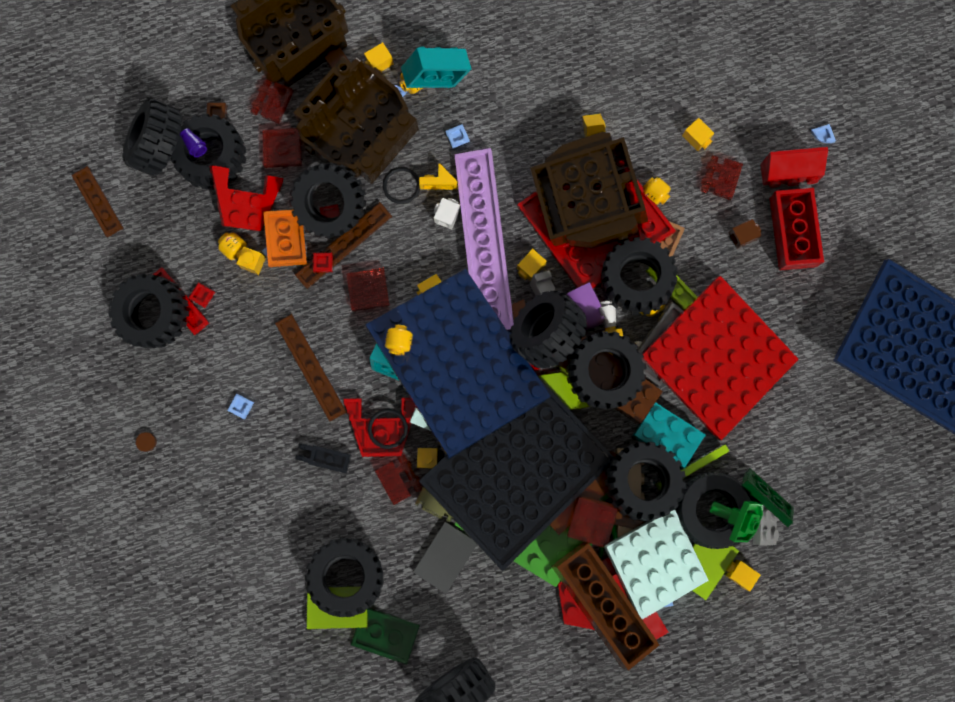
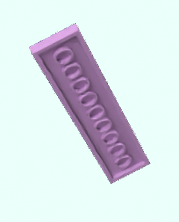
(484, 230)

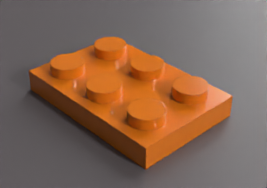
(284, 239)

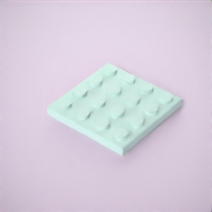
(656, 564)

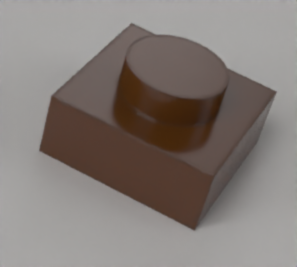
(218, 109)

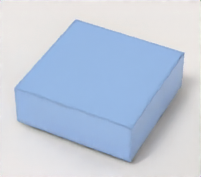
(457, 136)
(240, 406)

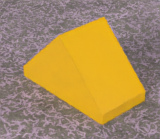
(593, 124)

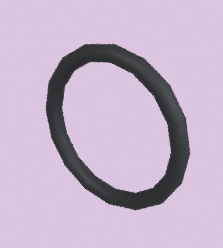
(385, 185)
(382, 412)

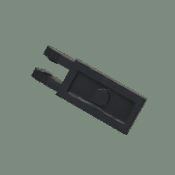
(326, 458)

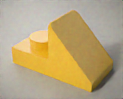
(444, 181)

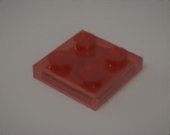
(281, 148)
(368, 289)
(592, 522)

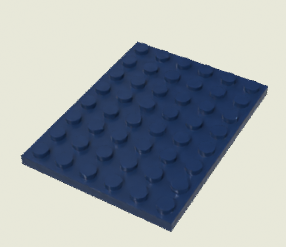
(905, 343)
(459, 363)

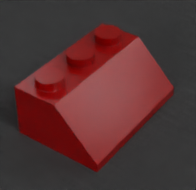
(794, 167)

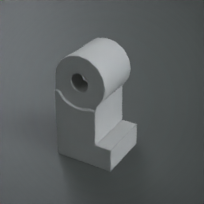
(541, 283)

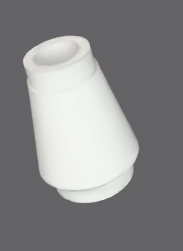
(609, 313)

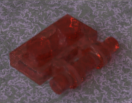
(276, 103)
(727, 178)
(394, 484)

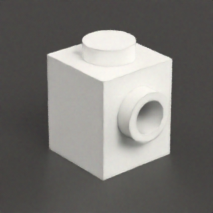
(446, 212)

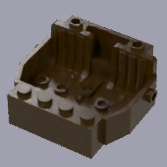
(273, 45)
(360, 95)
(599, 214)

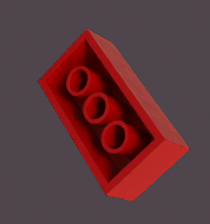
(796, 229)

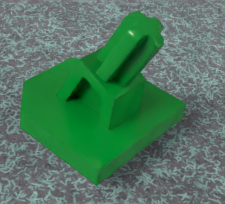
(745, 520)

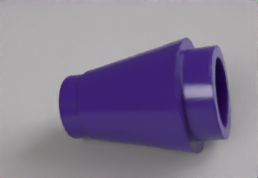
(193, 143)

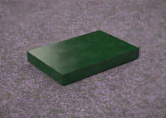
(768, 497)
(386, 636)

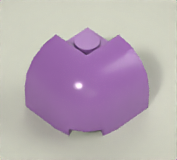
(589, 303)

